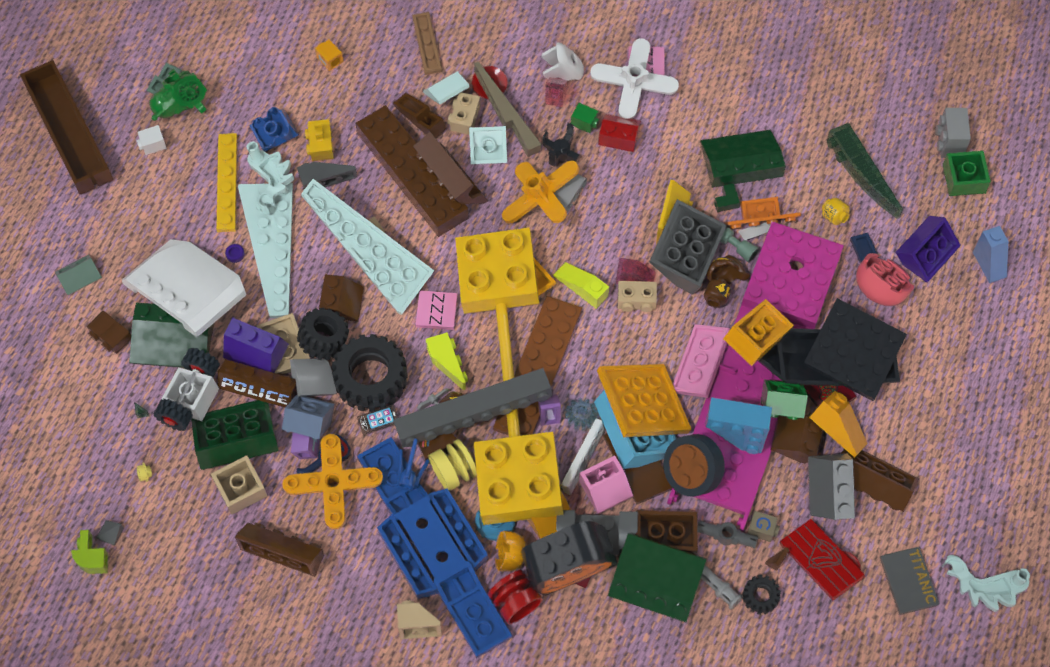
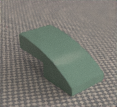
(156, 83)

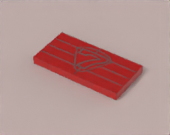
(822, 559)

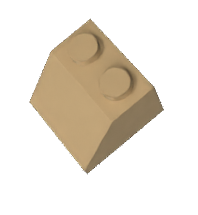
(416, 621)

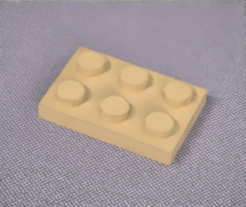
(286, 329)

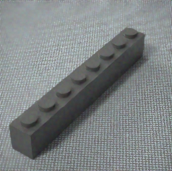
(473, 408)

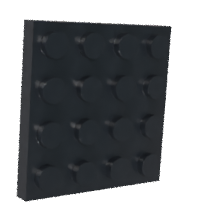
(855, 349)

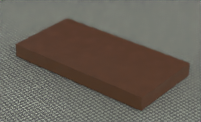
(644, 481)

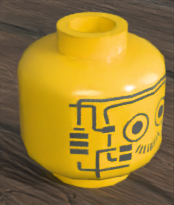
(835, 211)

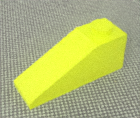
(583, 284)

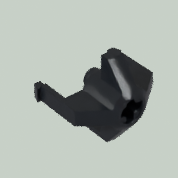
(560, 149)

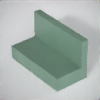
(78, 274)

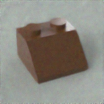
(342, 296)
(796, 438)

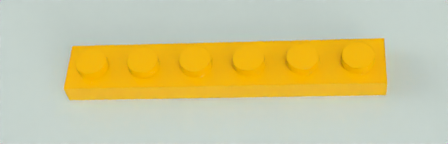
(227, 182)

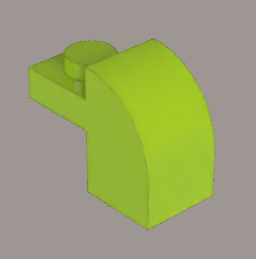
(88, 559)

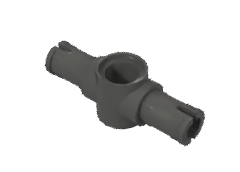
(736, 538)

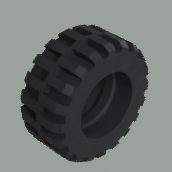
(365, 350)

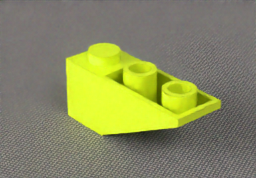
(443, 357)

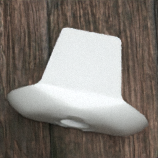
(561, 60)

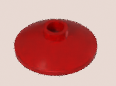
(496, 75)

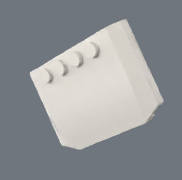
(187, 285)

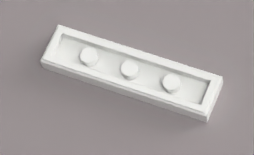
(583, 456)

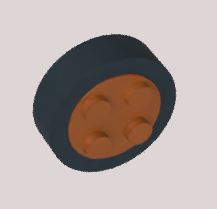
(694, 465)

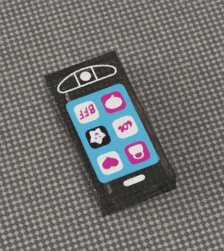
(377, 420)

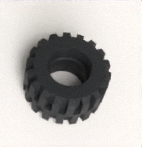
(327, 322)

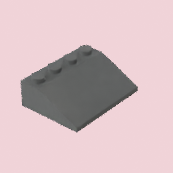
(687, 246)

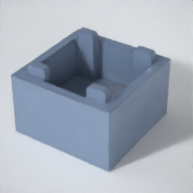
(308, 416)

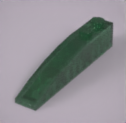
(861, 168)

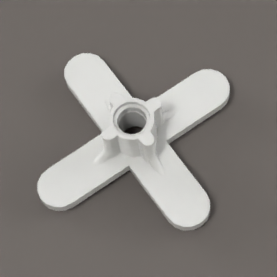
(634, 84)

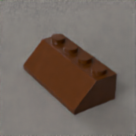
(882, 480)
(279, 548)

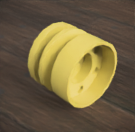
(450, 466)

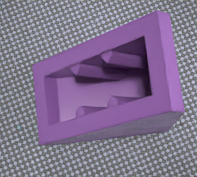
(550, 411)

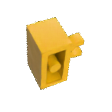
(320, 140)

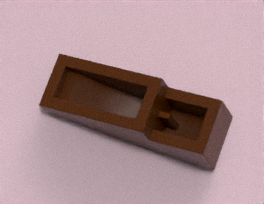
(420, 115)

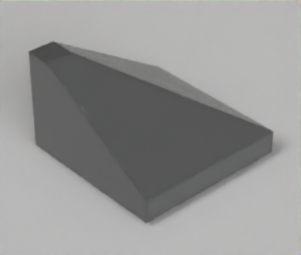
(110, 532)

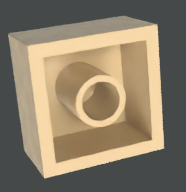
(239, 485)

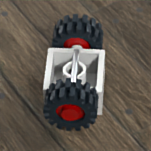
(189, 391)

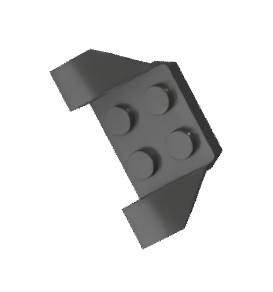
(616, 526)

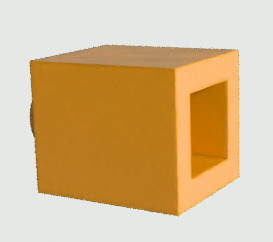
(329, 54)

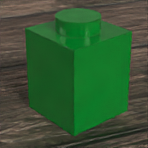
(585, 118)

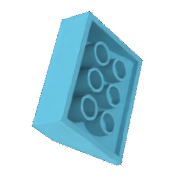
(631, 451)

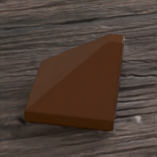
(776, 560)

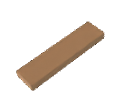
(427, 43)

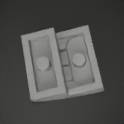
(313, 377)

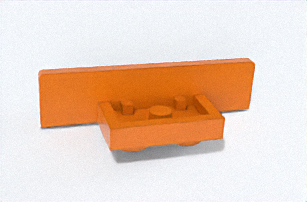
(761, 210)

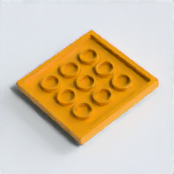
(643, 400)

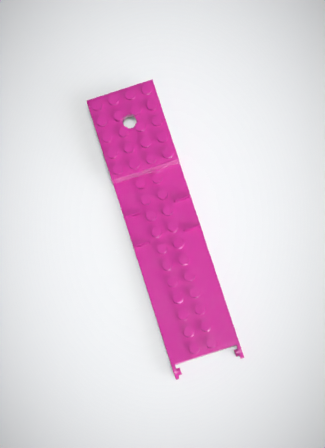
(800, 299)

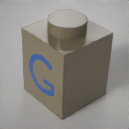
(763, 526)

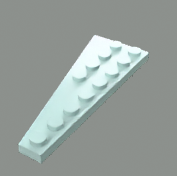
(271, 244)
(385, 262)

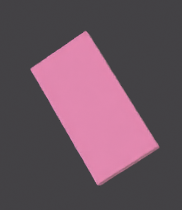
(700, 361)

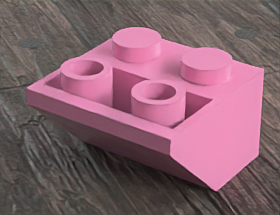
(605, 484)

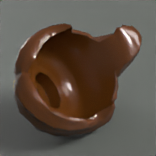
(728, 269)

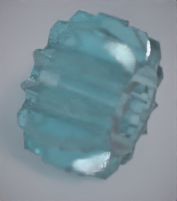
(581, 420)

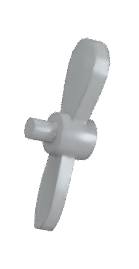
(432, 399)

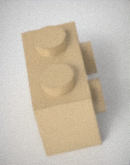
(464, 113)
(637, 296)

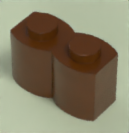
(109, 332)

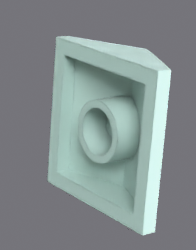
(446, 88)
(488, 145)

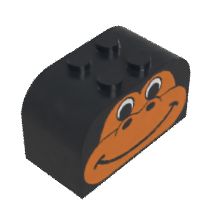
(568, 556)

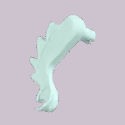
(273, 171)
(990, 590)

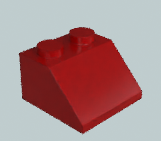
(619, 132)

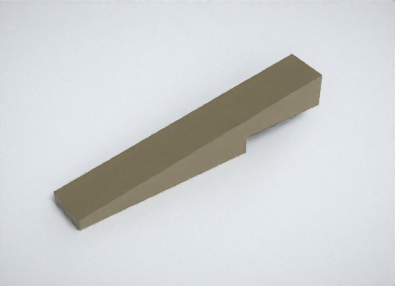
(506, 113)

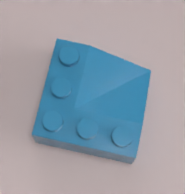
(739, 423)

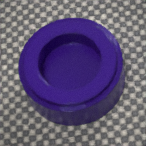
(234, 253)

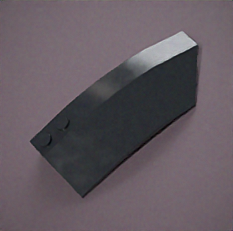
(789, 353)

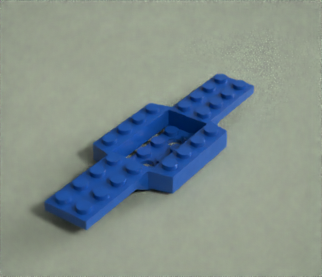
(453, 579)

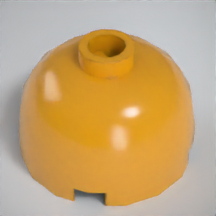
(509, 551)

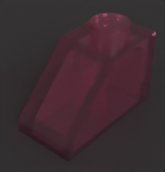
(555, 91)
(634, 271)

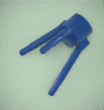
(407, 478)

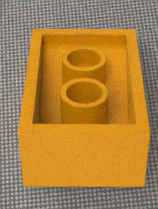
(758, 332)
(840, 423)

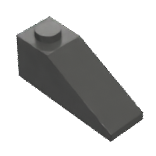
(325, 173)

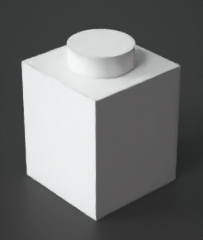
(151, 140)

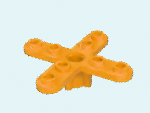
(540, 191)
(332, 472)

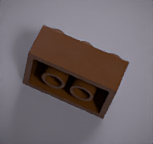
(670, 528)

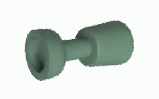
(744, 249)

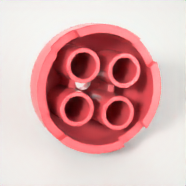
(883, 281)

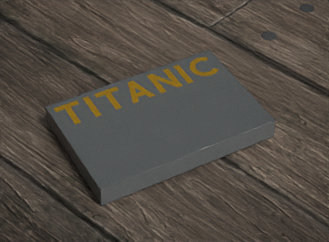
(909, 580)

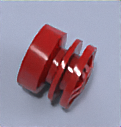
(515, 597)

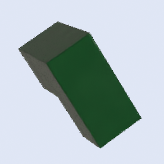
(729, 199)

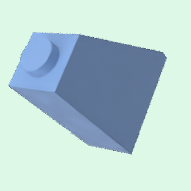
(992, 254)

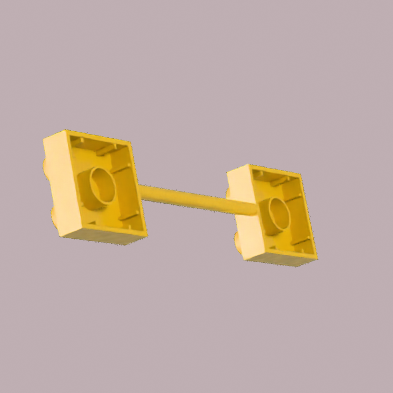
(518, 472)

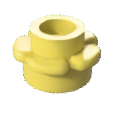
(144, 472)

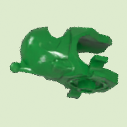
(178, 95)

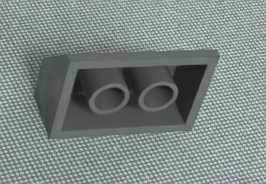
(831, 486)

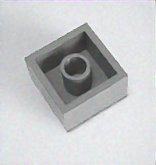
(953, 131)

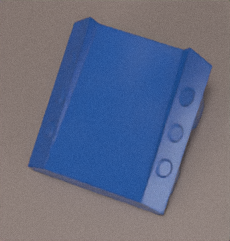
(273, 129)

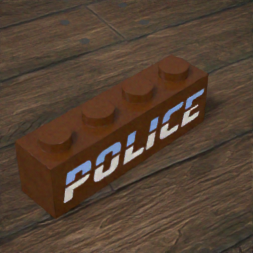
(256, 383)

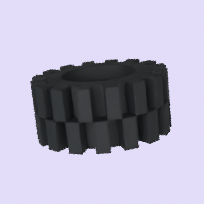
(770, 586)

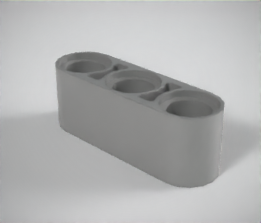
(570, 191)

